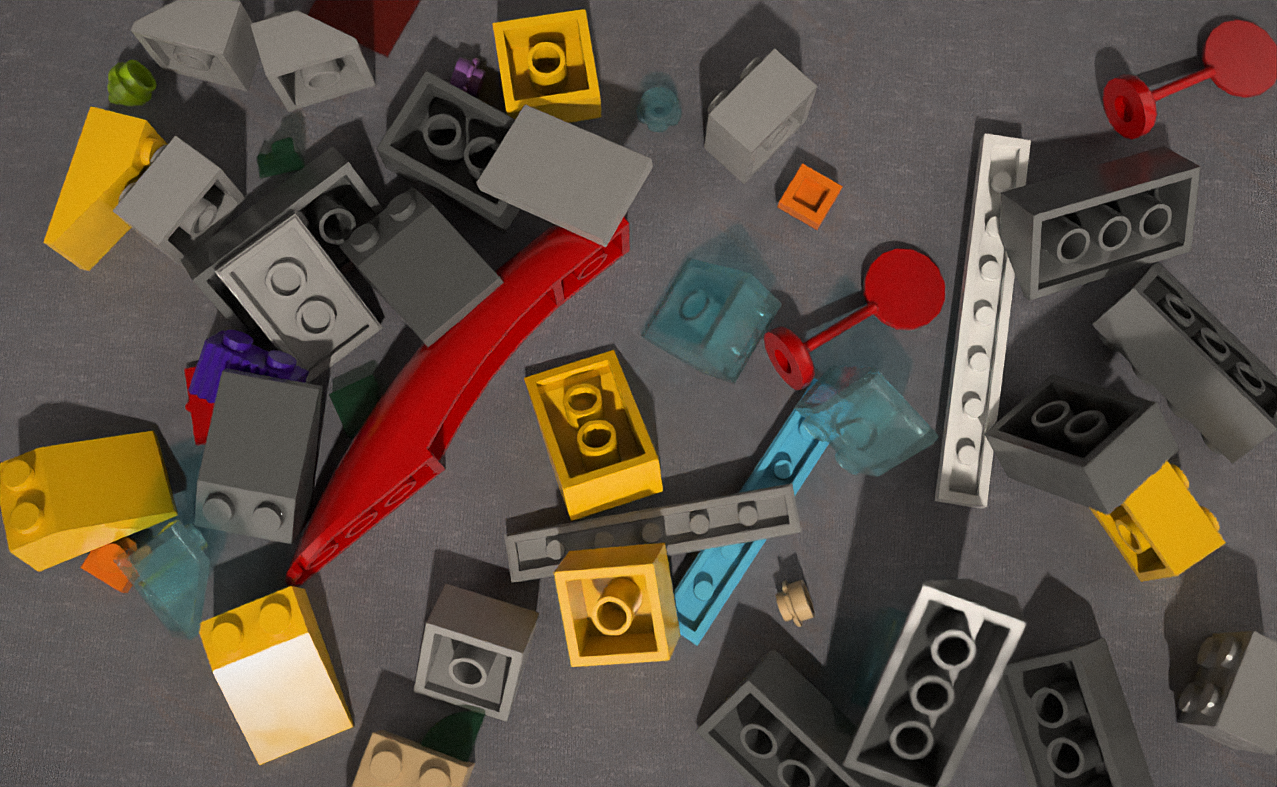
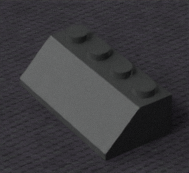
(325, 198)
(1099, 220)
(1192, 363)
(936, 683)
(1072, 719)
(783, 731)

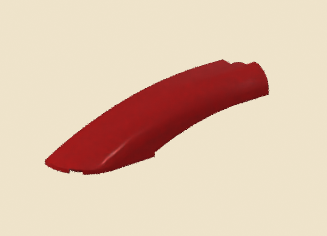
(437, 388)

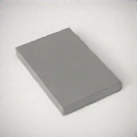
(565, 175)
(298, 296)

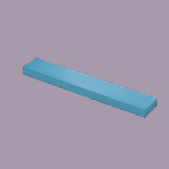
(720, 569)

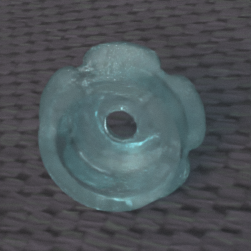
(661, 98)

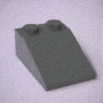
(420, 265)
(259, 457)

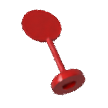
(1235, 57)
(899, 289)

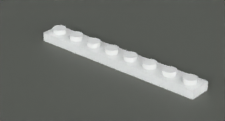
(980, 329)

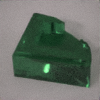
(282, 159)
(355, 403)
(455, 734)

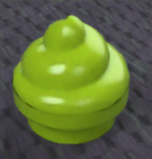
(130, 84)

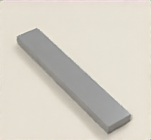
(680, 526)

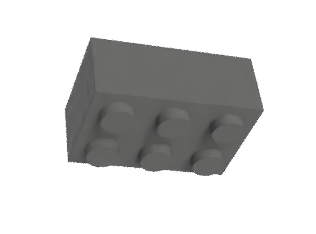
(444, 146)
(1082, 442)

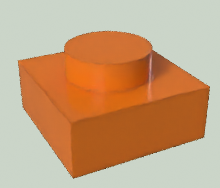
(809, 196)
(101, 563)

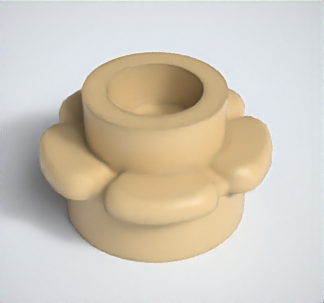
(795, 602)

